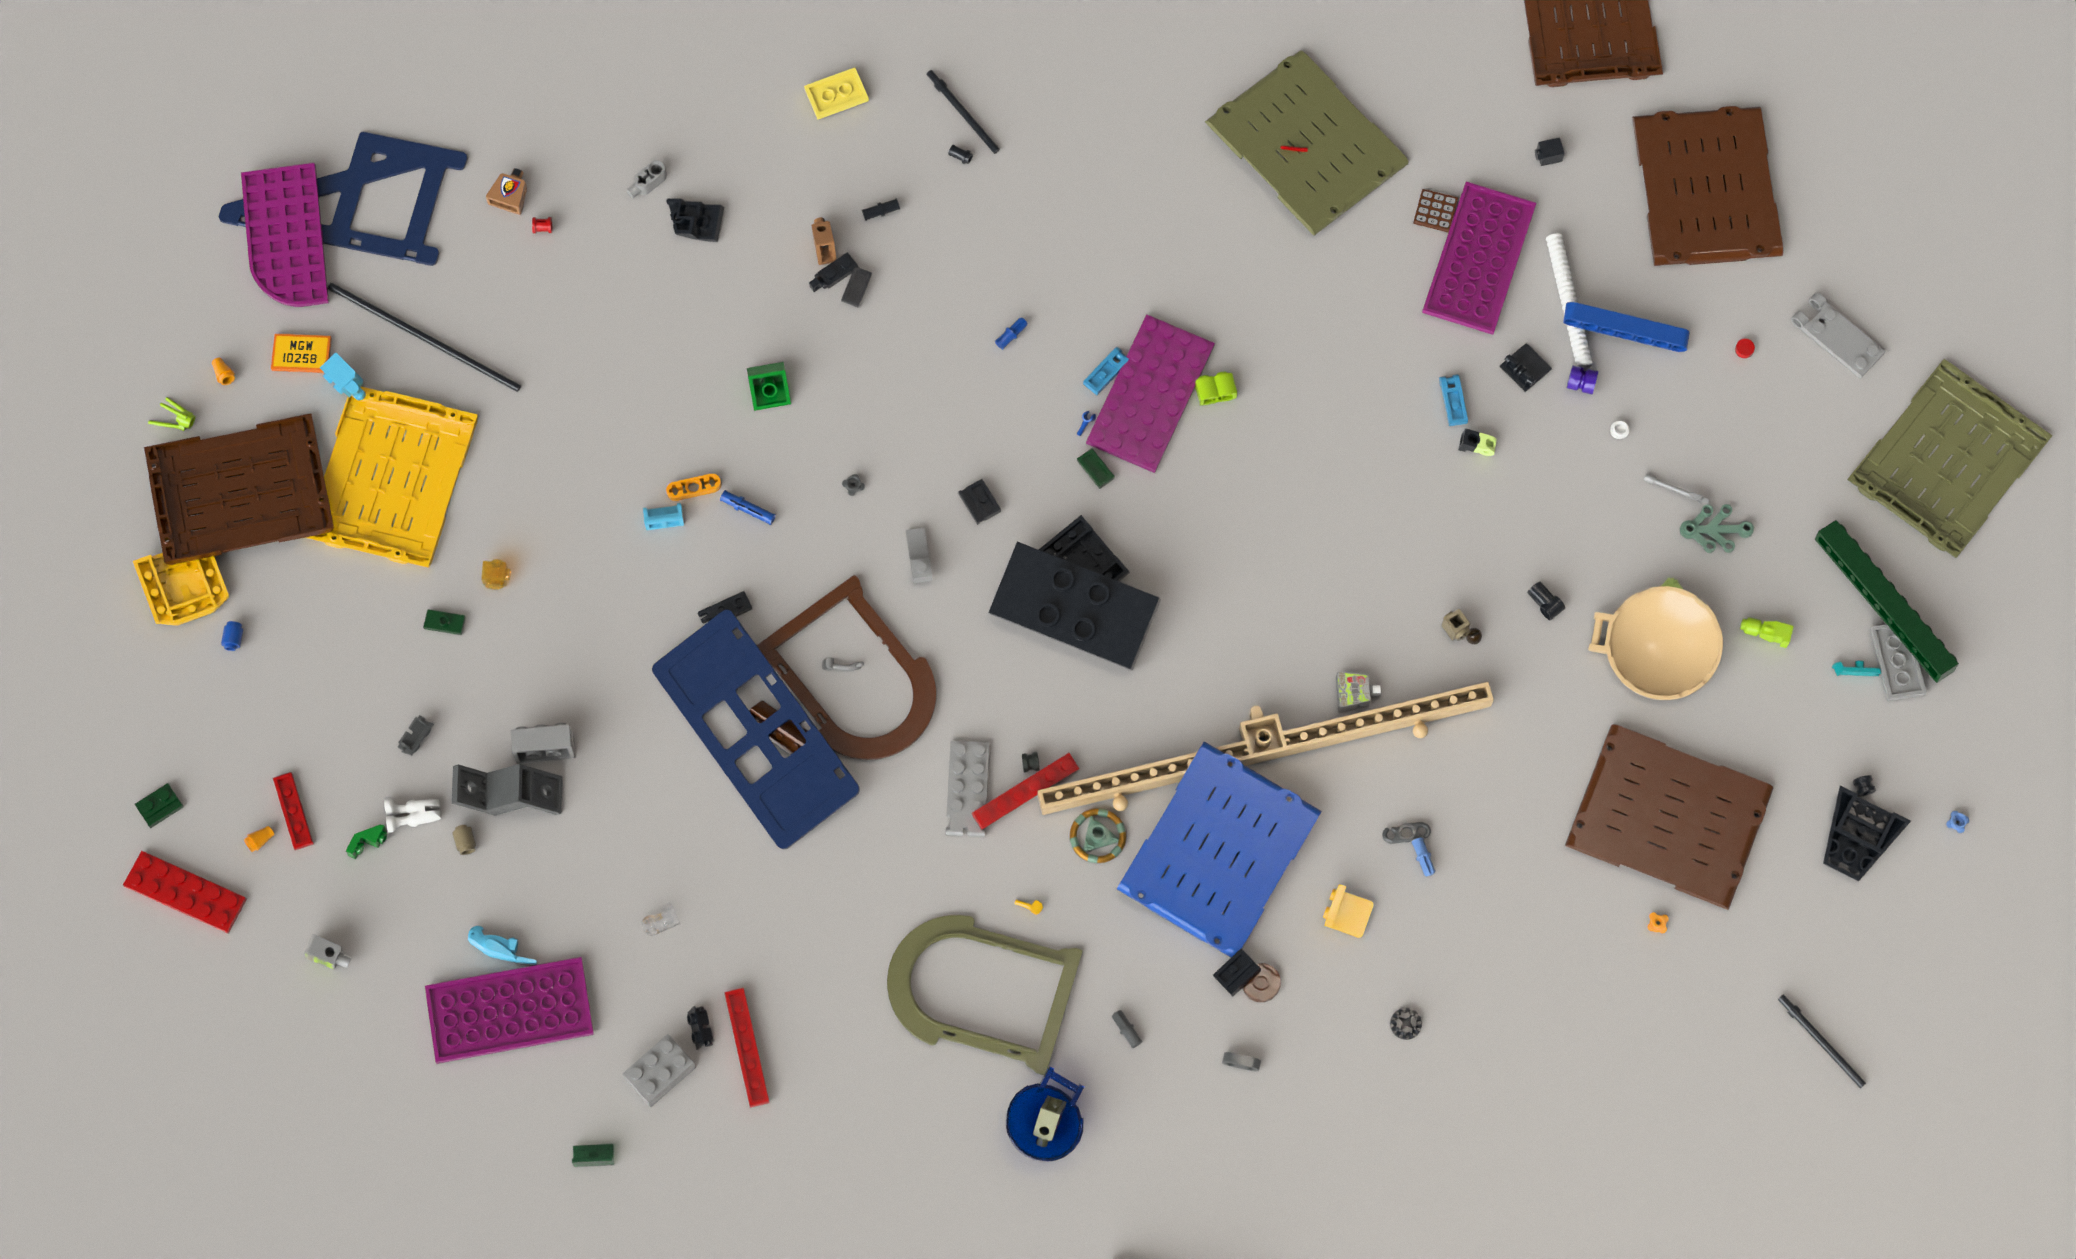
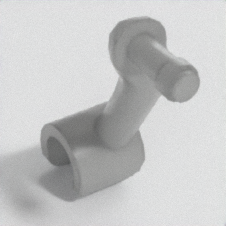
(828, 665)

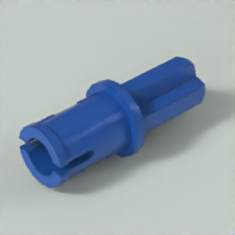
(1011, 333)

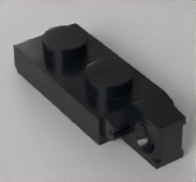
(833, 273)

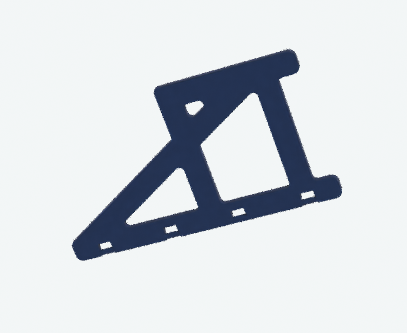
(401, 158)

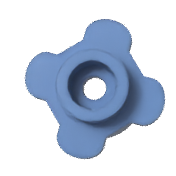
(1963, 820)

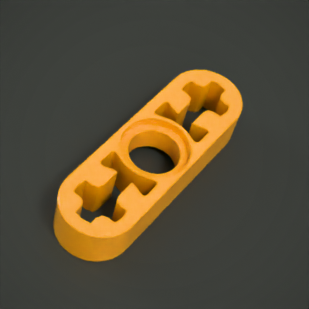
(689, 494)

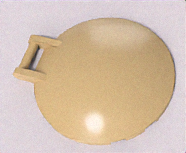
(1661, 642)

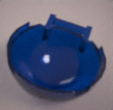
(1024, 1112)

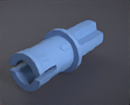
(1423, 856)

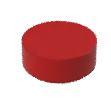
(1744, 348)

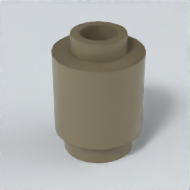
(464, 839)

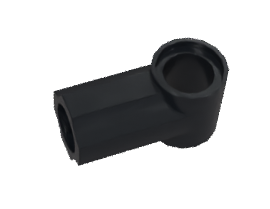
(1549, 605)

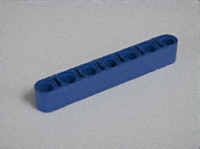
(1626, 327)

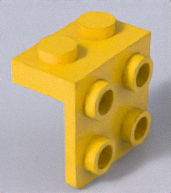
(1348, 912)

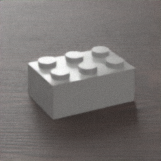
(542, 743)
(659, 1070)

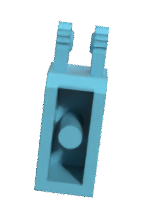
(343, 376)

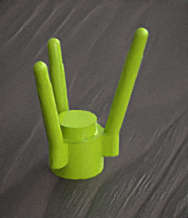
(184, 418)

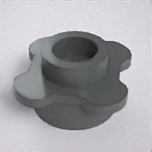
(854, 479)

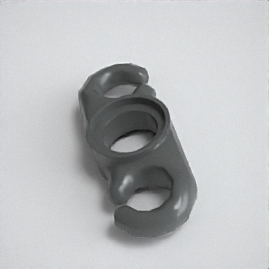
(1398, 836)

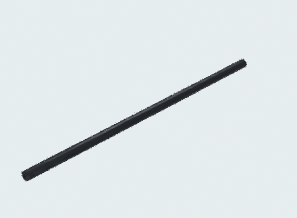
(426, 338)

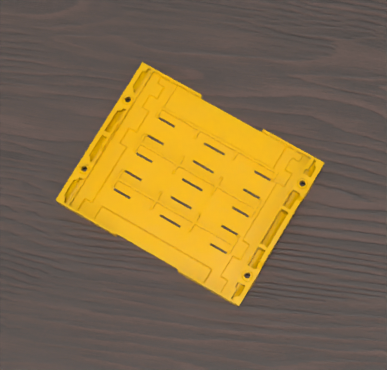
(425, 507)

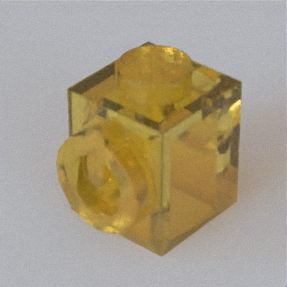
(495, 574)

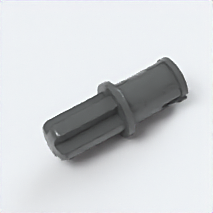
(1126, 1029)

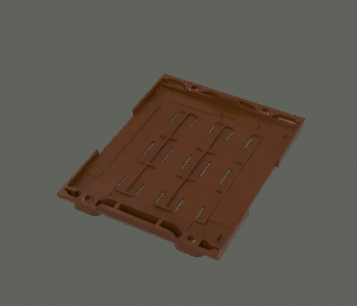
(1548, 36)
(1669, 209)
(262, 491)
(1676, 863)

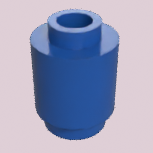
(232, 635)

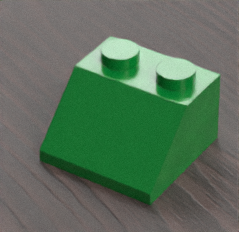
(768, 386)

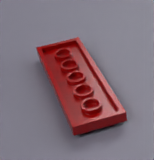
(184, 892)

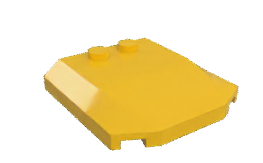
(181, 590)

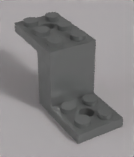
(507, 789)

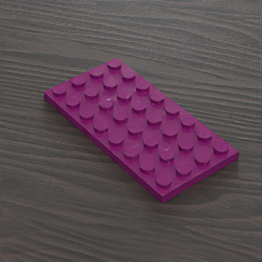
(1479, 258)
(1150, 393)
(509, 1010)

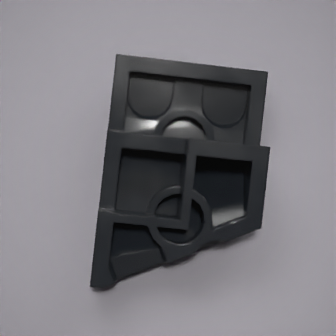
(696, 219)

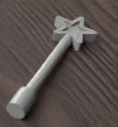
(1652, 479)

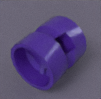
(1582, 379)

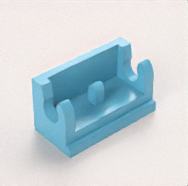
(663, 517)

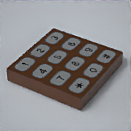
(1435, 210)

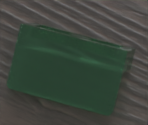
(593, 1155)

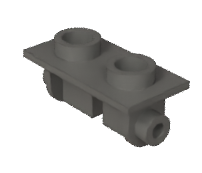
(410, 743)

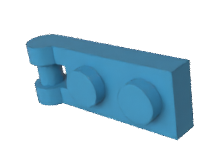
(1105, 371)
(1453, 400)

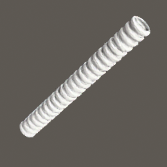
(1567, 294)

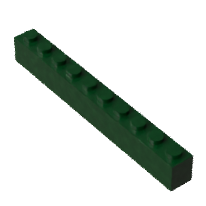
(1886, 601)

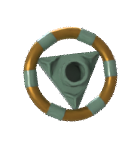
(1098, 835)

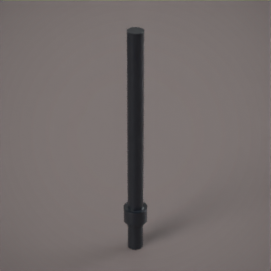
(941, 86)
(1795, 1012)

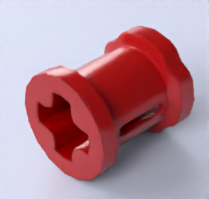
(541, 225)

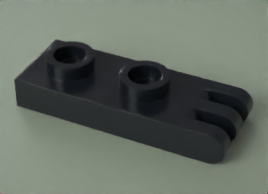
(737, 604)

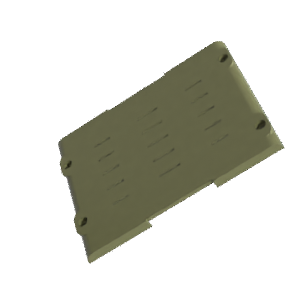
(1290, 178)
(1924, 417)

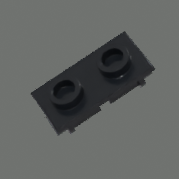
(697, 1018)

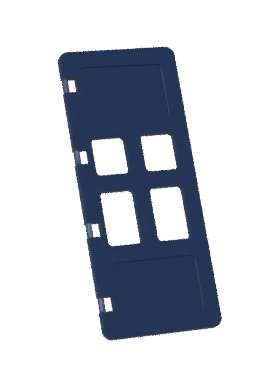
(798, 788)

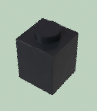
(1549, 151)

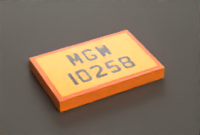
(300, 352)

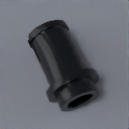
(964, 156)

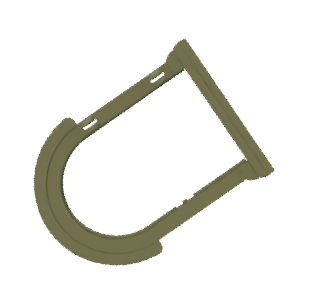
(930, 1030)

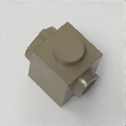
(1456, 625)

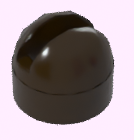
(1476, 638)

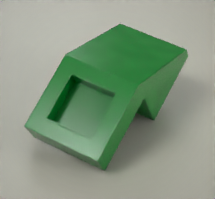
(373, 836)

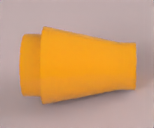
(223, 372)
(258, 838)

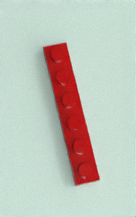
(1025, 791)
(746, 1047)

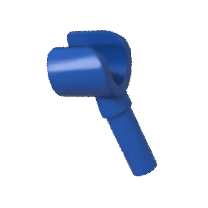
(1085, 422)

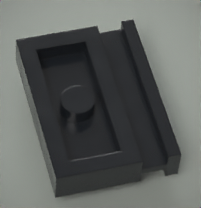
(979, 501)
(1237, 972)

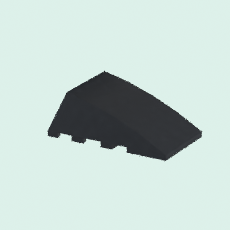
(1859, 834)

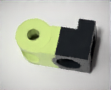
(1477, 442)

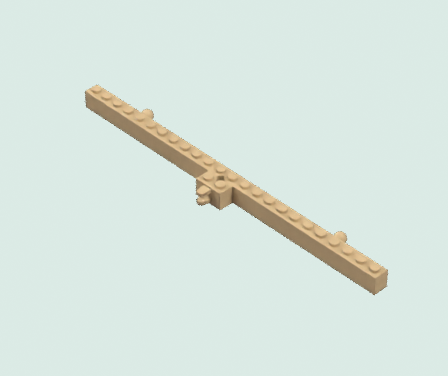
(1278, 745)

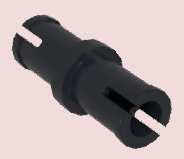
(881, 209)

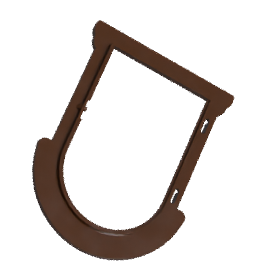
(917, 670)

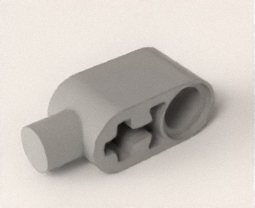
(646, 180)

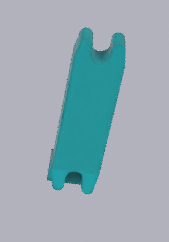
(1858, 670)

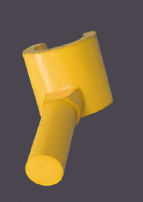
(1035, 908)

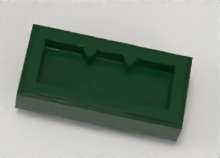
(1095, 468)
(444, 622)

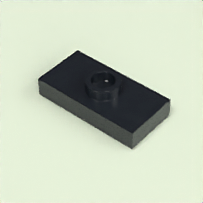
(856, 287)

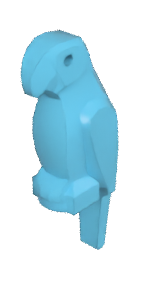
(497, 946)

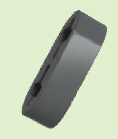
(1241, 1061)

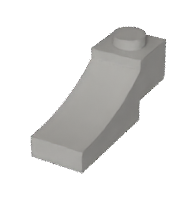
(919, 555)

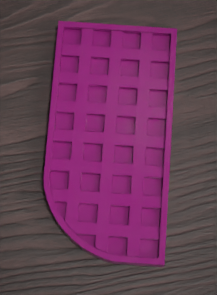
(286, 234)

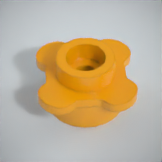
(1652, 926)

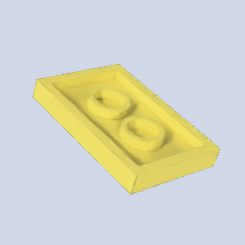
(836, 93)

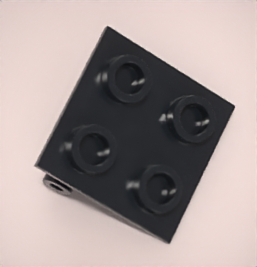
(1525, 367)

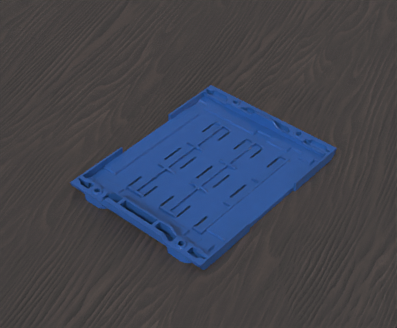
(1191, 807)

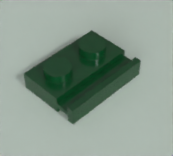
(159, 805)

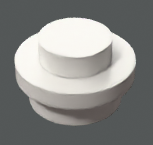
(1619, 430)

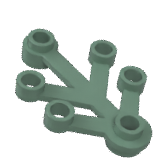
(1713, 529)

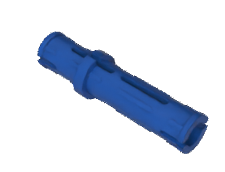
(760, 513)

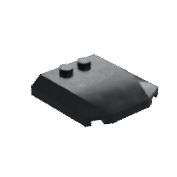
(1085, 548)

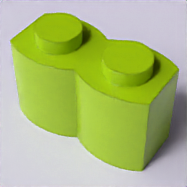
(1215, 388)

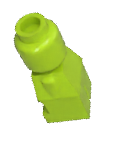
(1770, 630)

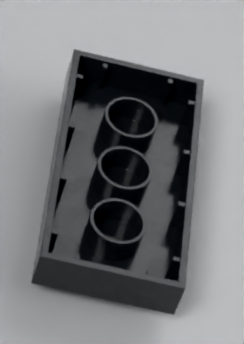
(1074, 605)

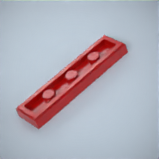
(293, 811)

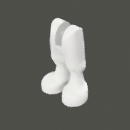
(418, 811)

